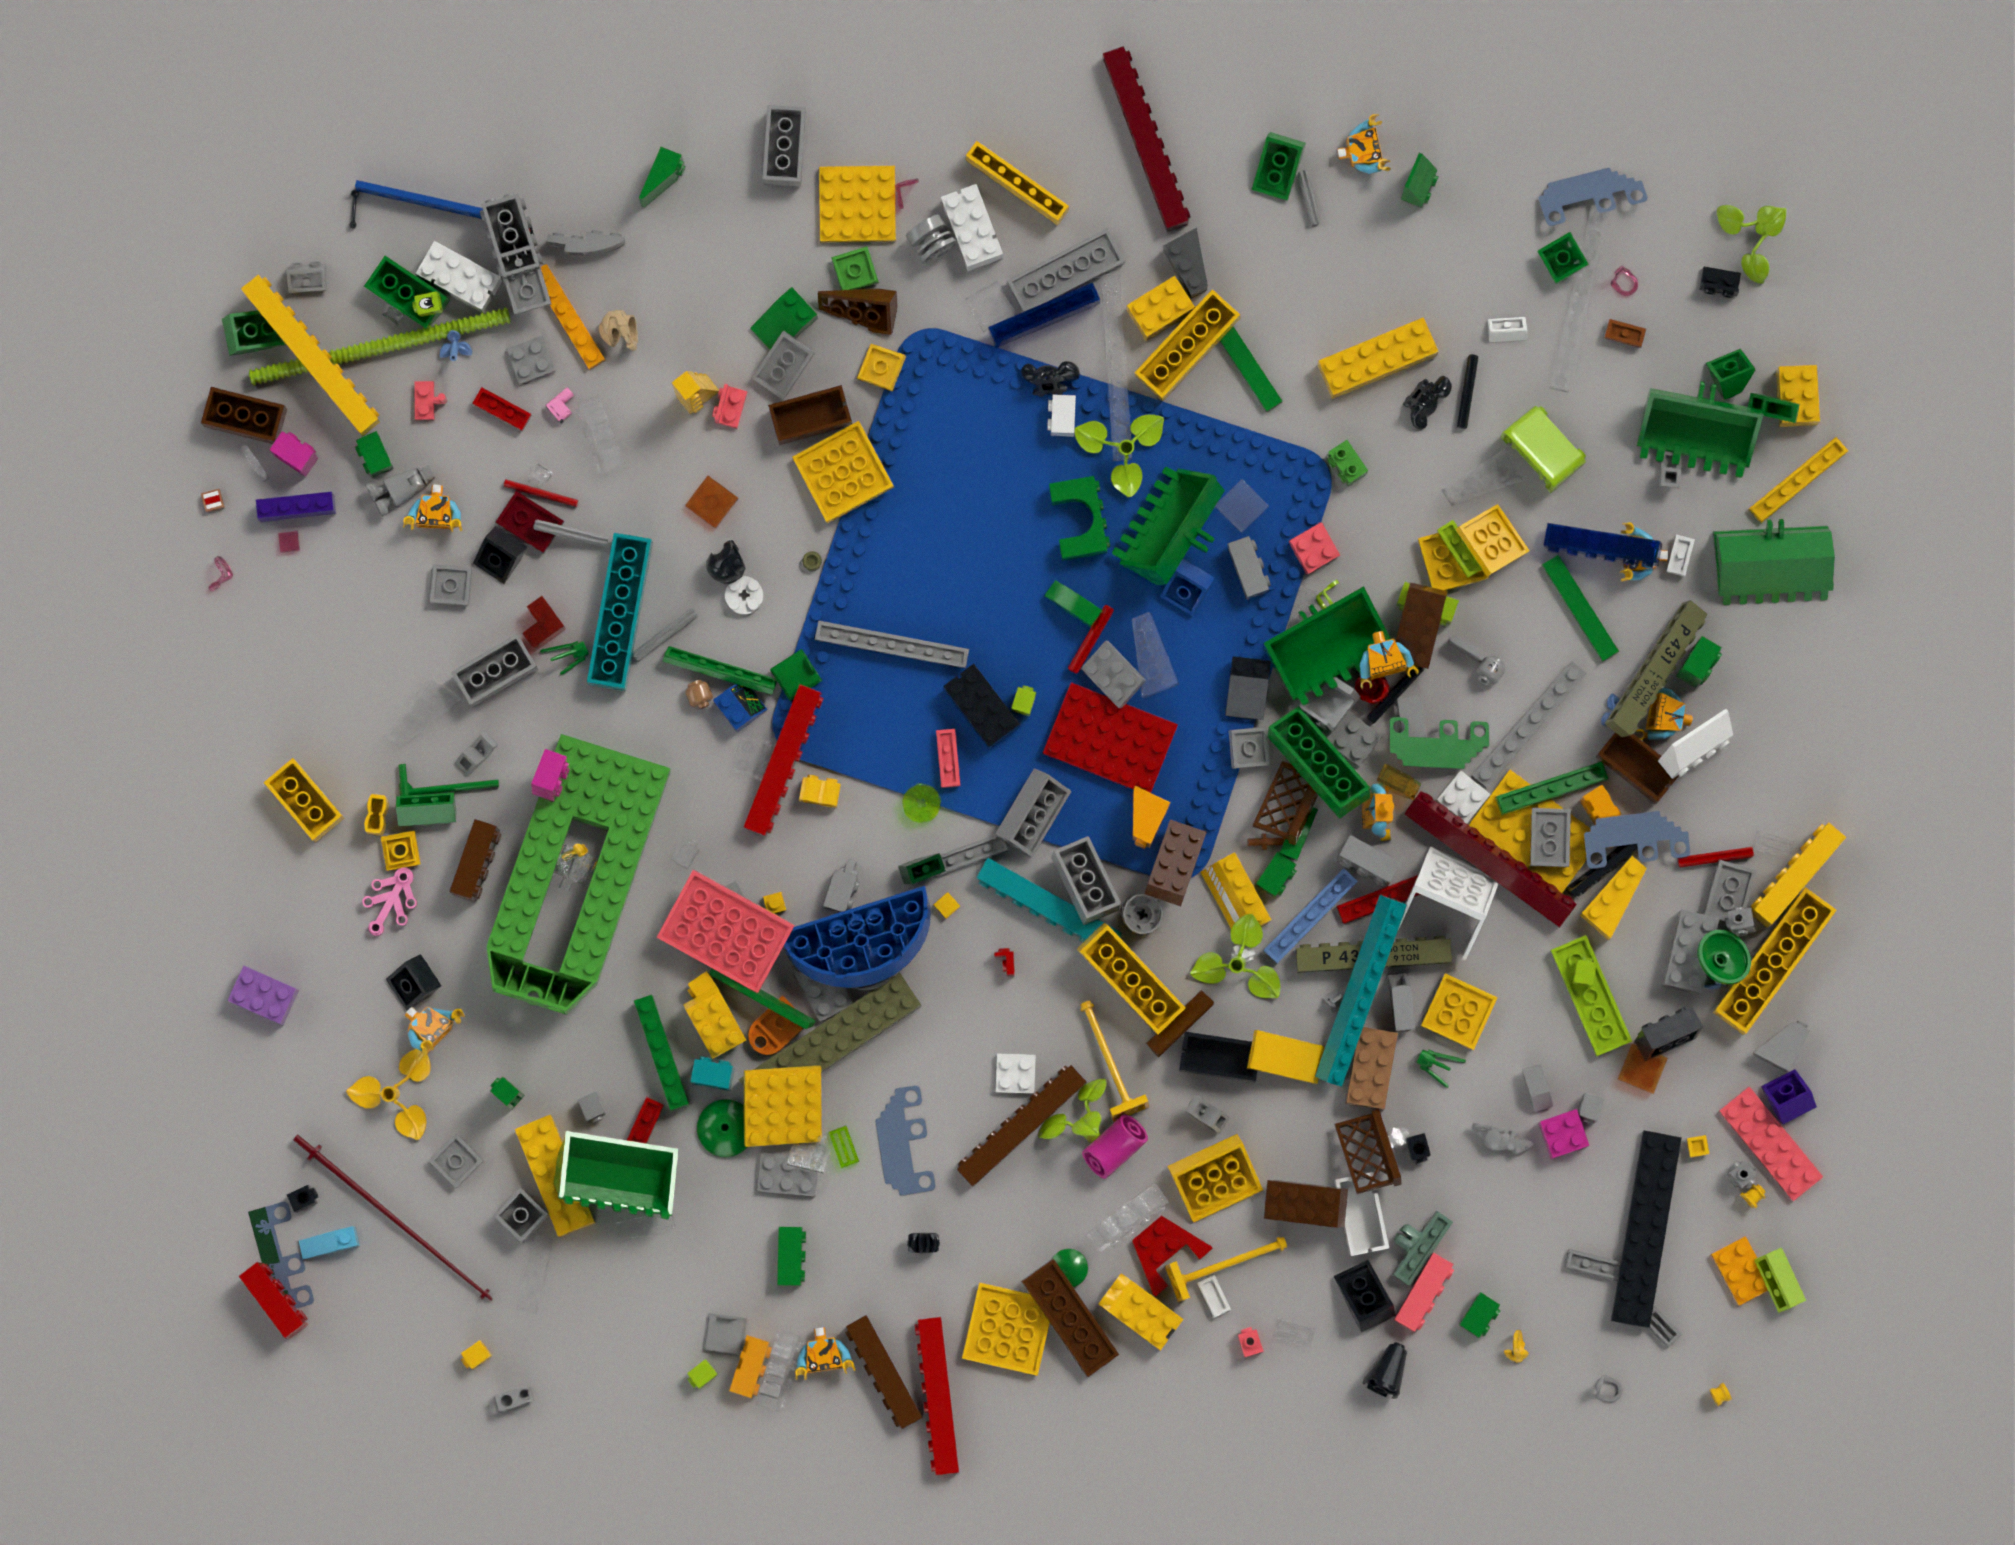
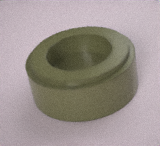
(812, 561)

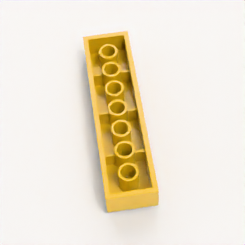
(1775, 961)

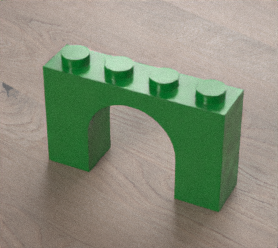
(1083, 491)

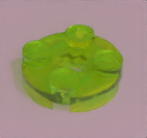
(910, 804)

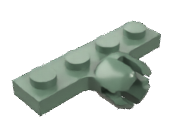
(1419, 1246)

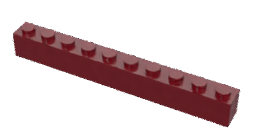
(1145, 138)
(1490, 858)

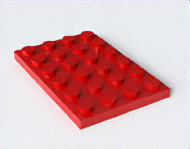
(1110, 740)

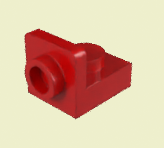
(1008, 964)

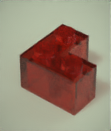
(547, 625)

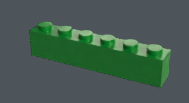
(661, 1053)

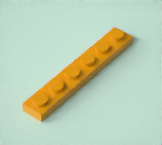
(571, 321)

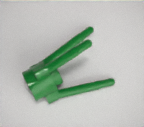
(577, 650)
(1427, 1060)

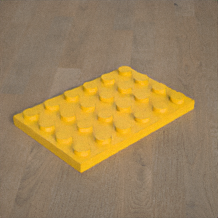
(1513, 833)

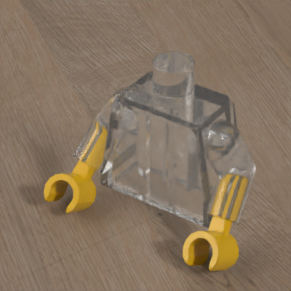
(574, 865)

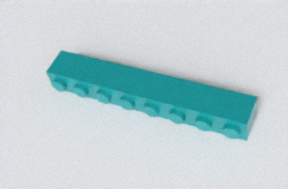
(1036, 899)

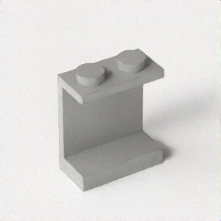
(1332, 705)

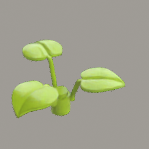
(1769, 222)
(1123, 477)
(1249, 933)
(1087, 1125)

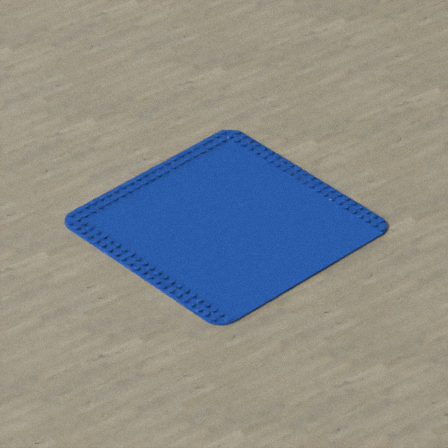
(966, 564)

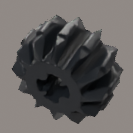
(923, 1242)

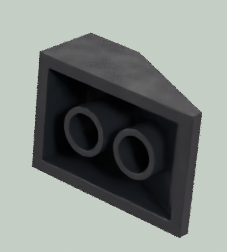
(1248, 688)
(1365, 1296)

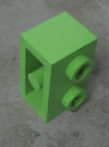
(1347, 463)

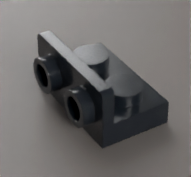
(1720, 281)

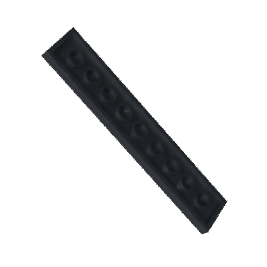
(1646, 1229)

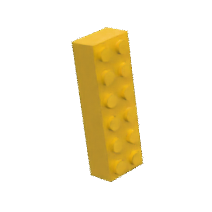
(1187, 345)
(1377, 358)
(1797, 875)
(1131, 978)
(541, 1147)

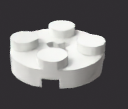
(751, 603)

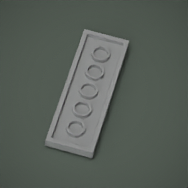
(1066, 271)

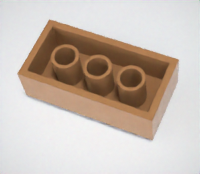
(1371, 1069)

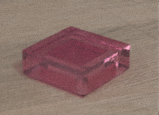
(289, 541)

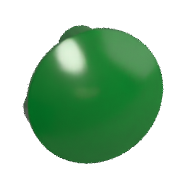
(1072, 1265)

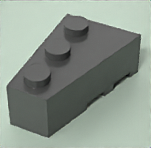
(1187, 261)

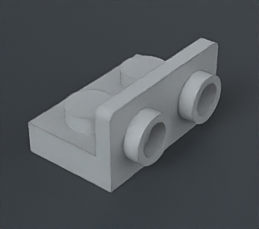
(306, 277)

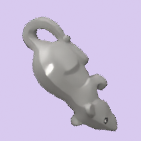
(1498, 1140)

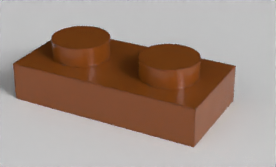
(1625, 333)

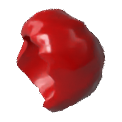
(1374, 694)

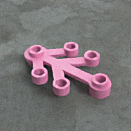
(391, 898)

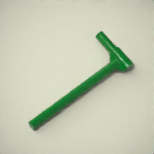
(406, 789)

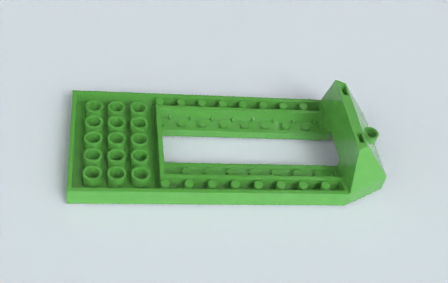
(602, 791)

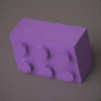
(263, 995)

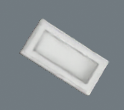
(1213, 1296)

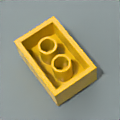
(1160, 308)
(1799, 386)
(714, 1022)

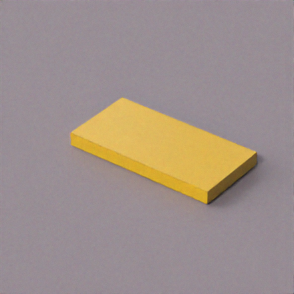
(1285, 1056)

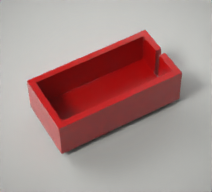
(273, 1300)

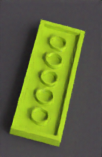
(1595, 1003)

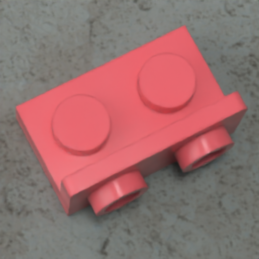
(730, 406)

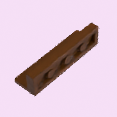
(1194, 1010)

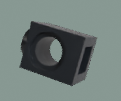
(1418, 1139)
(293, 1198)

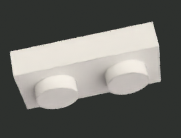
(1680, 555)

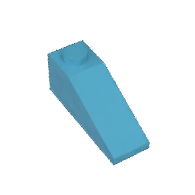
(329, 1242)

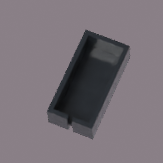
(981, 706)
(1216, 1057)

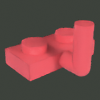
(425, 400)

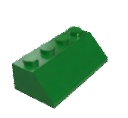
(399, 287)

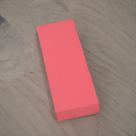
(948, 758)

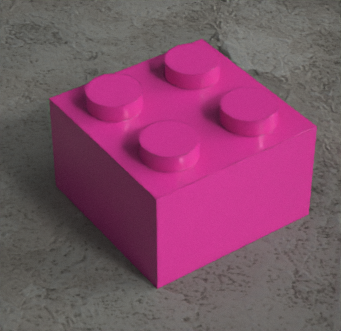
(293, 453)
(549, 775)
(1563, 1134)

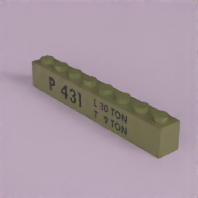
(1656, 668)
(1401, 954)

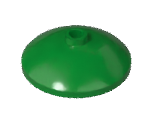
(1729, 952)
(710, 1133)

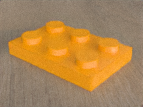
(1740, 1270)

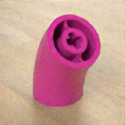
(1115, 1146)

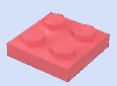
(1314, 548)

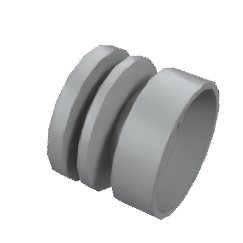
(933, 242)
(1151, 908)

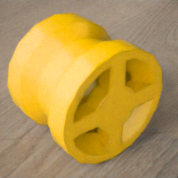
(1720, 1394)

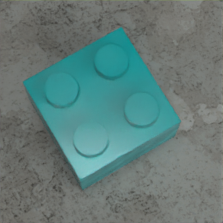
(712, 1074)

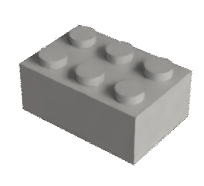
(1368, 861)

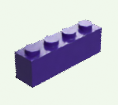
(295, 506)

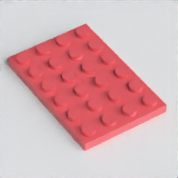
(725, 931)

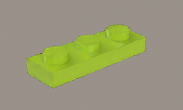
(1459, 549)

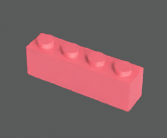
(1423, 1292)

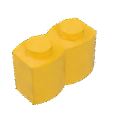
(819, 791)
(375, 820)

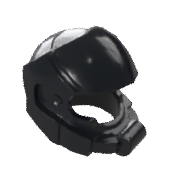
(727, 565)

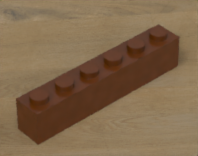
(884, 1372)

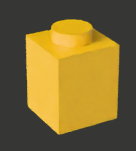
(700, 985)
(475, 1355)

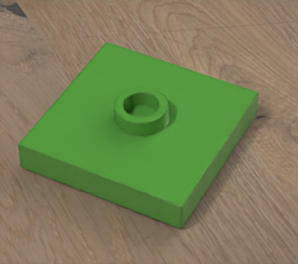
(855, 269)

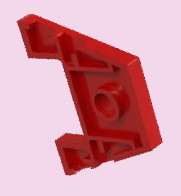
(1159, 1244)

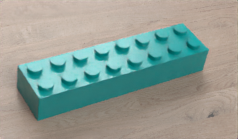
(619, 612)

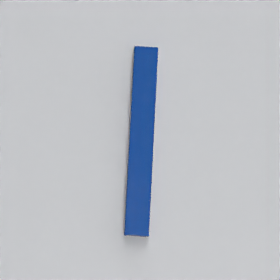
(418, 199)

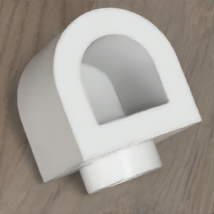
(1247, 953)

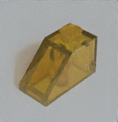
(1398, 782)

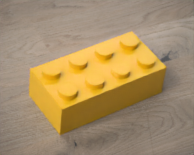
(304, 800)

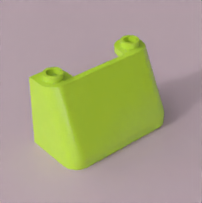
(1544, 447)

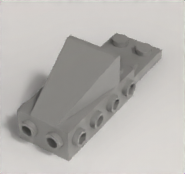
(515, 252)

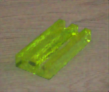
(838, 1131)

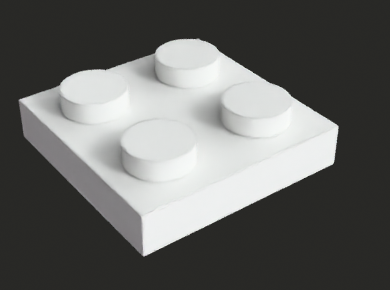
(1463, 797)
(1015, 1073)

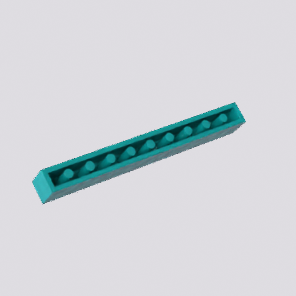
(1360, 990)

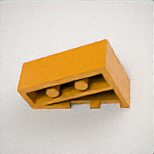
(1599, 805)
(750, 1367)

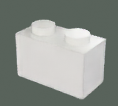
(1062, 415)

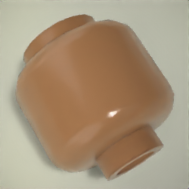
(699, 694)

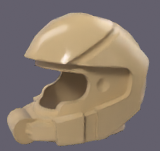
(619, 324)

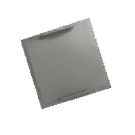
(724, 1334)

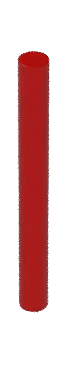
(541, 493)

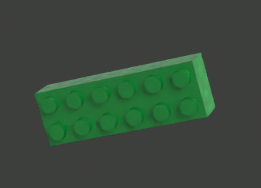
(1319, 762)

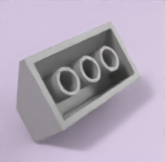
(1033, 812)

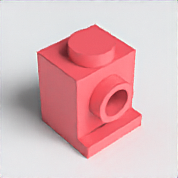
(1255, 1348)

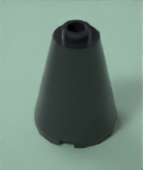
(1388, 1371)

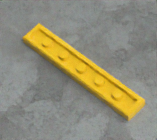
(1798, 480)

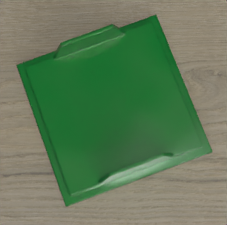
(795, 671)

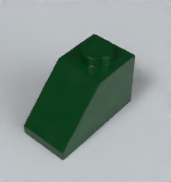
(921, 868)

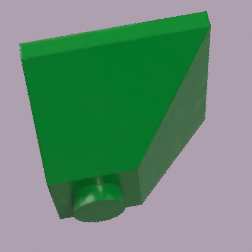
(1731, 373)

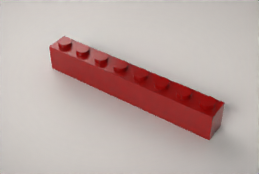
(783, 759)
(938, 1396)

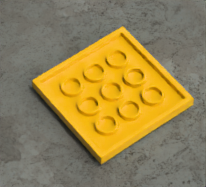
(857, 204)
(843, 472)
(782, 1106)
(1006, 1330)

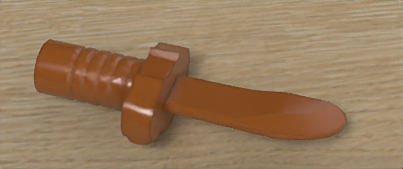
(1264, 841)

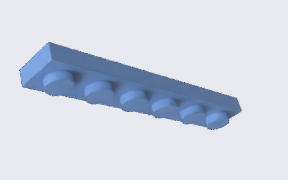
(1310, 915)

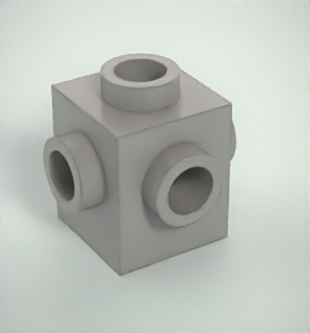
(1741, 921)
(1735, 1177)

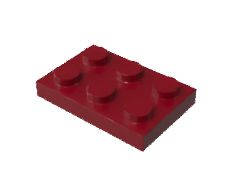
(519, 520)

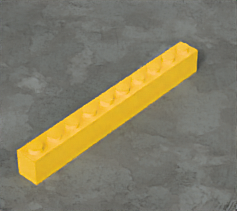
(310, 355)

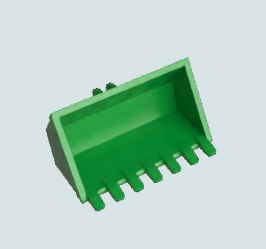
(1699, 429)
(1171, 525)
(1774, 562)
(1325, 644)
(616, 1174)

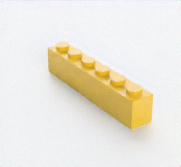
(1017, 183)

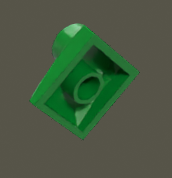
(1563, 257)

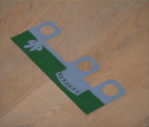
(269, 1249)

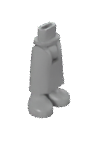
(400, 487)

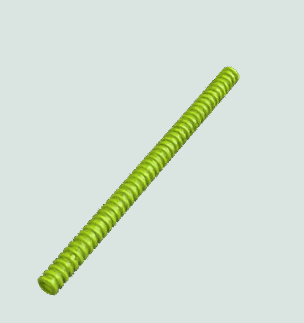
(385, 344)

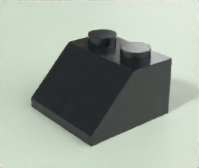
(499, 554)
(413, 982)

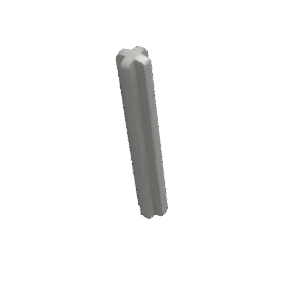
(570, 533)
(664, 634)

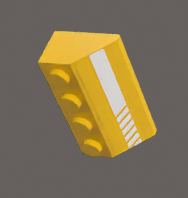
(1234, 891)

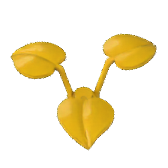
(367, 1094)

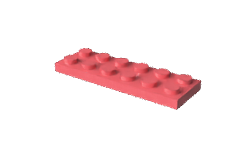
(1771, 1144)

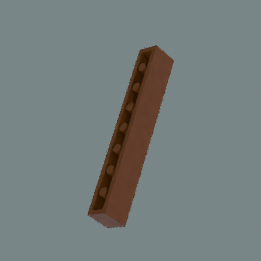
(1021, 1125)

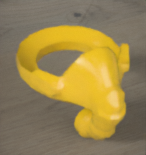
(1518, 1348)

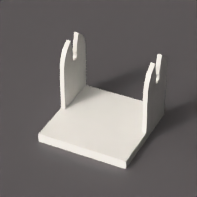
(1456, 886)

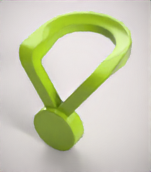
(1319, 600)

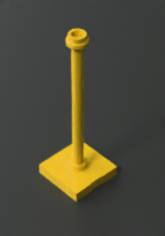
(1128, 1105)
(1179, 1281)

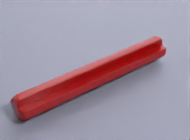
(1090, 639)
(1713, 857)

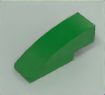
(1774, 407)
(1073, 603)
(1292, 851)

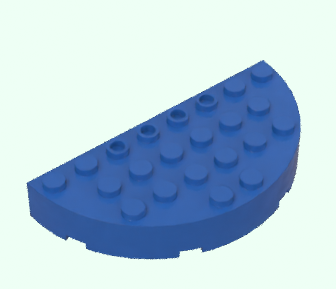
(862, 942)

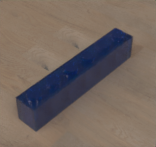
(1044, 315)
(1602, 544)

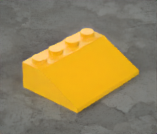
(1215, 1178)

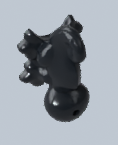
(1048, 377)
(1425, 399)

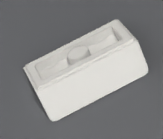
(1507, 329)

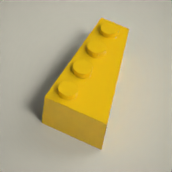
(694, 390)
(1611, 902)

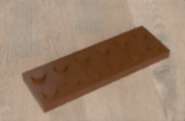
(1070, 1317)

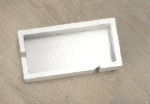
(972, 227)
(459, 277)
(1363, 1218)

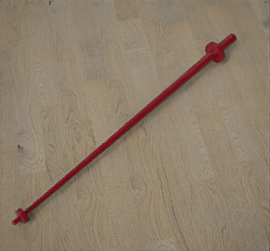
(315, 1153)

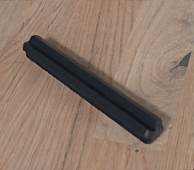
(1467, 391)
(1392, 696)

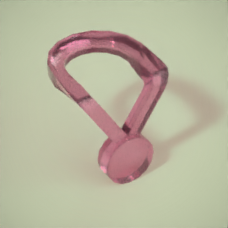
(900, 184)
(1617, 273)
(215, 585)

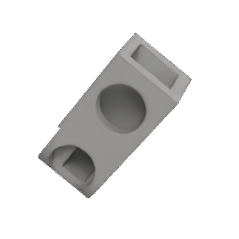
(513, 1398)

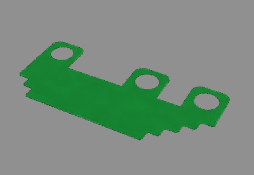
(1437, 752)

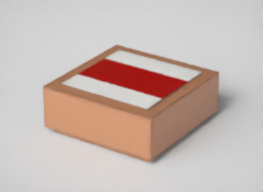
(212, 500)

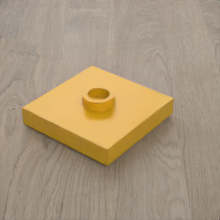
(881, 367)

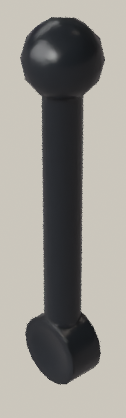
(355, 194)

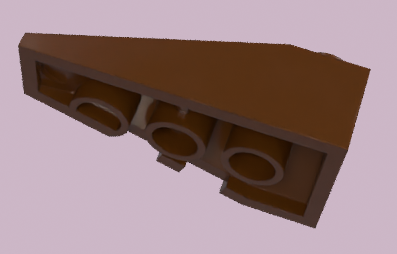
(866, 307)

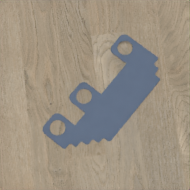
(1590, 185)
(1637, 829)
(894, 1145)

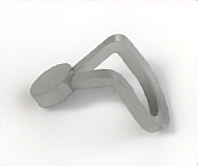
(1601, 1397)

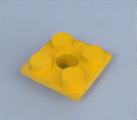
(408, 859)

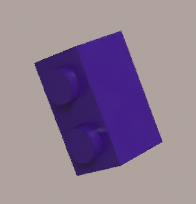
(1789, 1096)

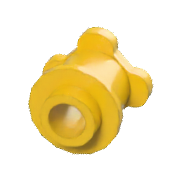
(1753, 1195)

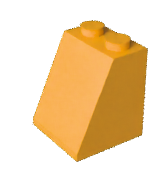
(1147, 816)

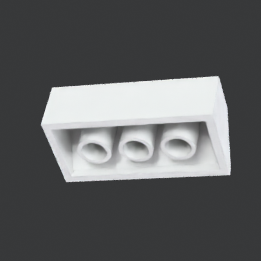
(1697, 745)

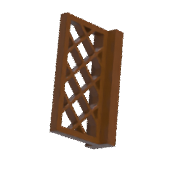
(1302, 812)
(1382, 1144)

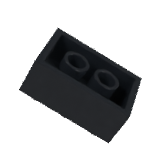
(1668, 1033)

